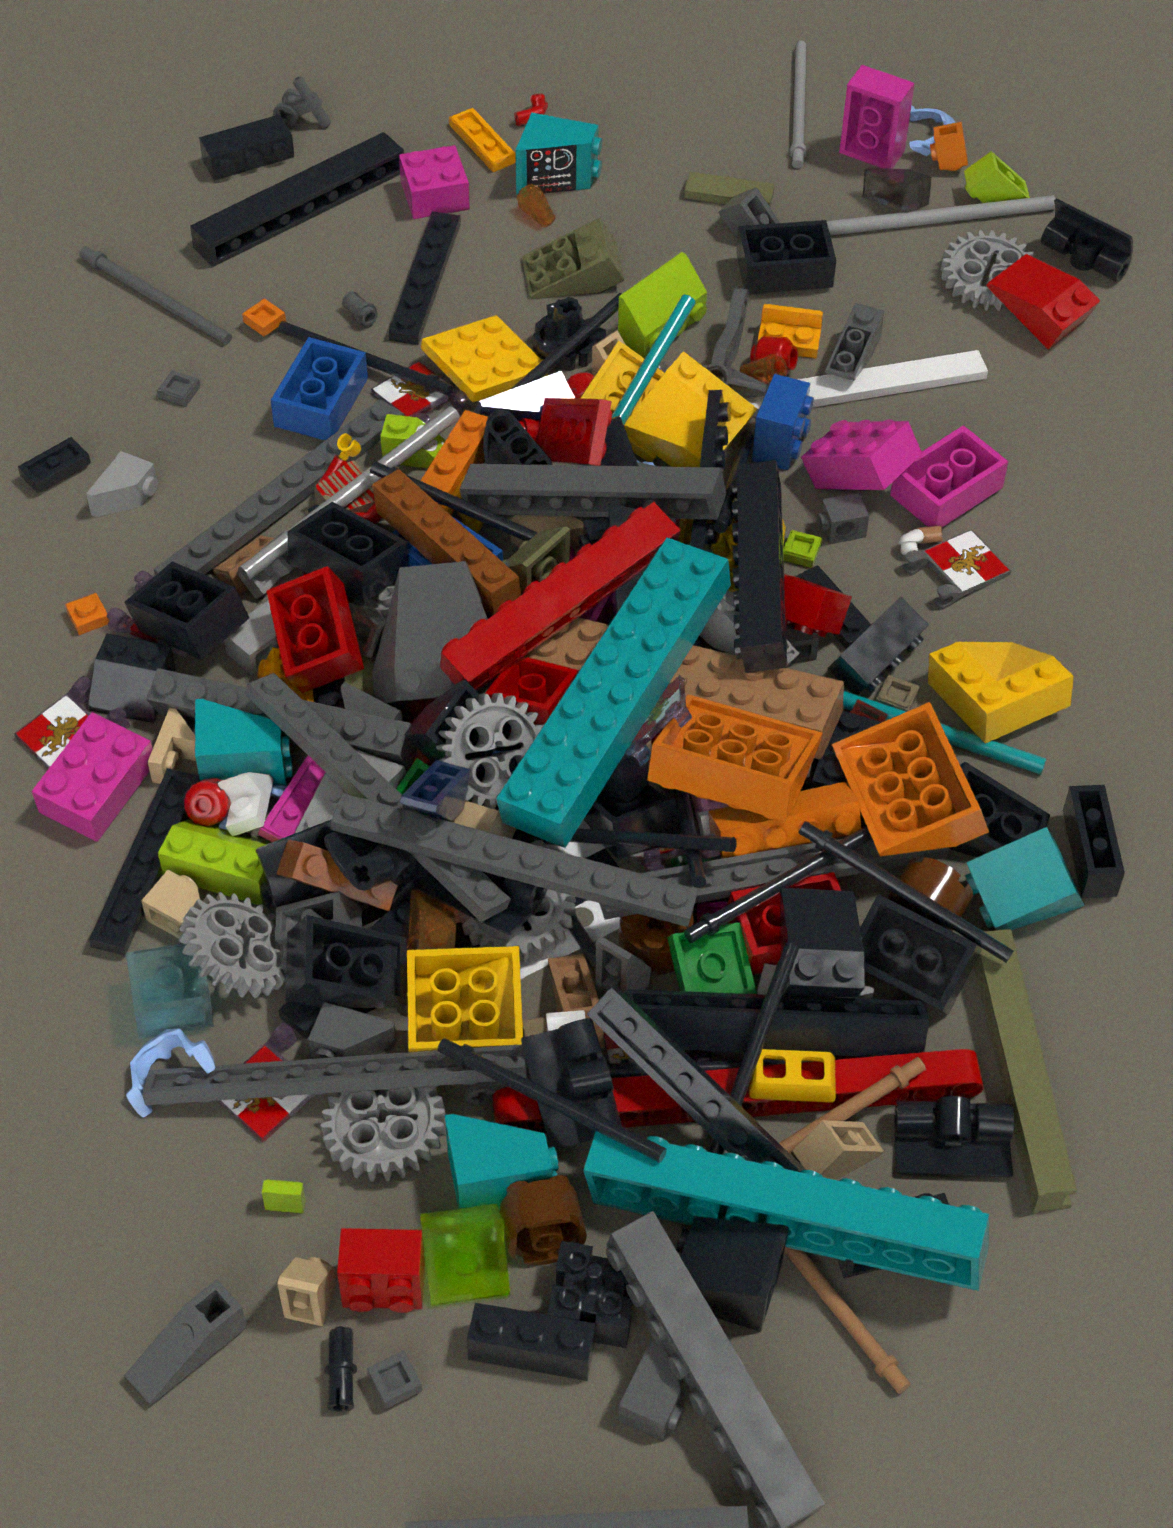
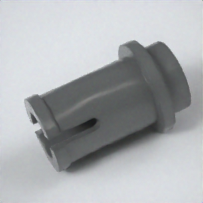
(364, 312)

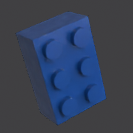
(319, 389)

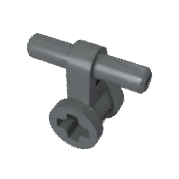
(300, 102)

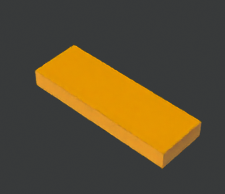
(482, 139)

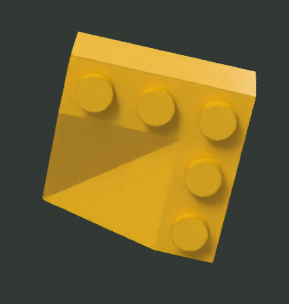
(674, 413)
(999, 685)
(464, 997)

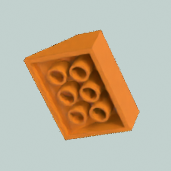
(734, 758)
(910, 784)

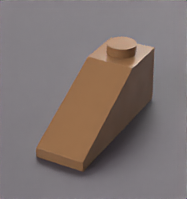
(574, 987)

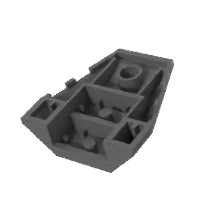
(424, 614)

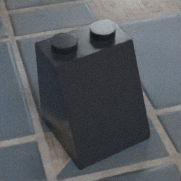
(735, 1266)

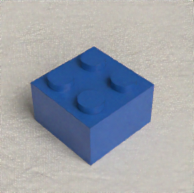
(782, 421)

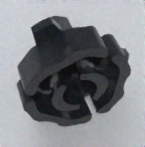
(558, 325)

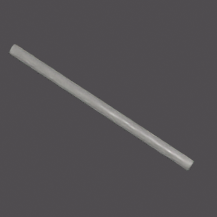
(941, 215)
(355, 488)

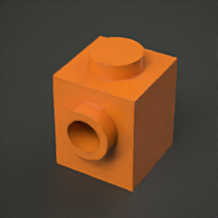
(949, 147)

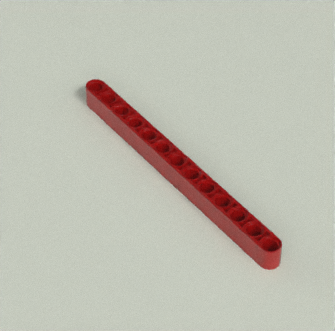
(645, 1103)

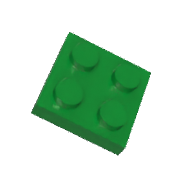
(713, 962)

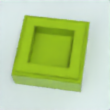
(802, 548)
(283, 1196)

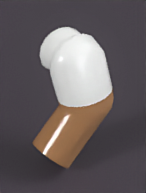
(920, 536)

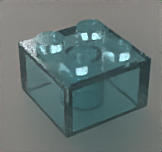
(168, 991)

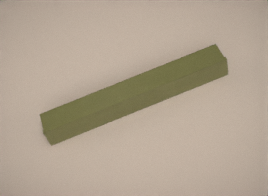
(1025, 1079)

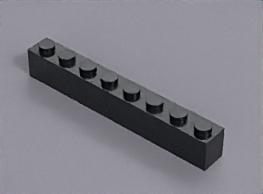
(296, 199)
(760, 568)
(801, 1023)

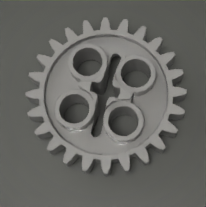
(968, 263)
(488, 719)
(542, 932)
(234, 945)
(383, 1124)

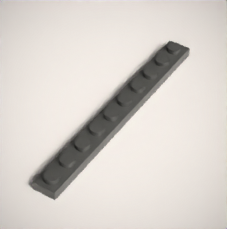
(278, 495)
(361, 780)
(514, 859)
(761, 867)
(322, 1076)

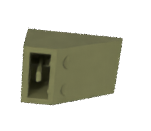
(574, 263)

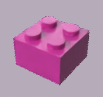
(434, 181)

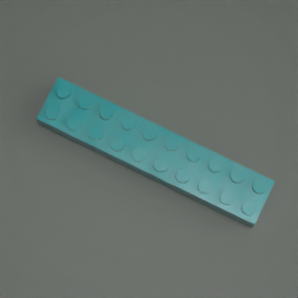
(614, 693)
(822, 1213)

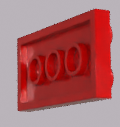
(574, 430)

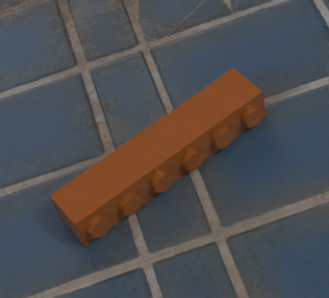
(443, 538)

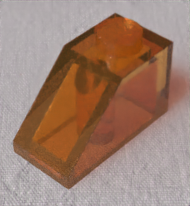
(430, 924)

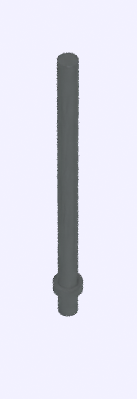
(99, 261)

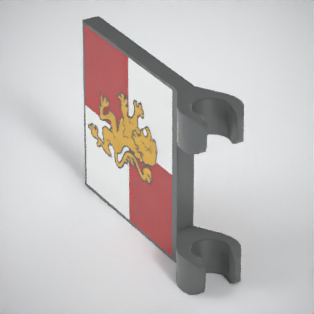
(961, 563)

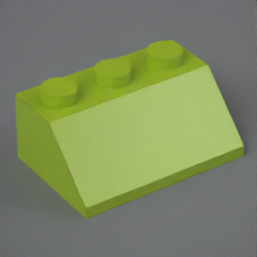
(652, 300)
(215, 859)

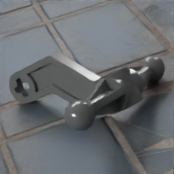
(727, 350)

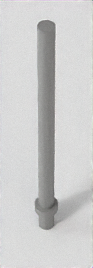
(798, 149)

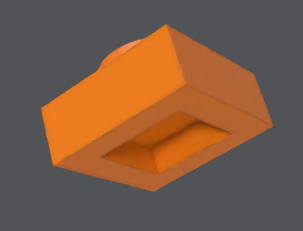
(264, 317)
(87, 613)

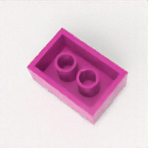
(876, 117)
(861, 455)
(950, 478)
(93, 777)

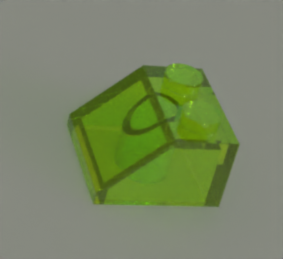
(465, 1254)

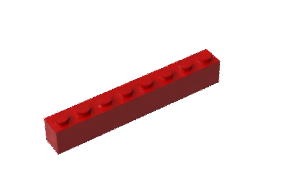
(557, 599)

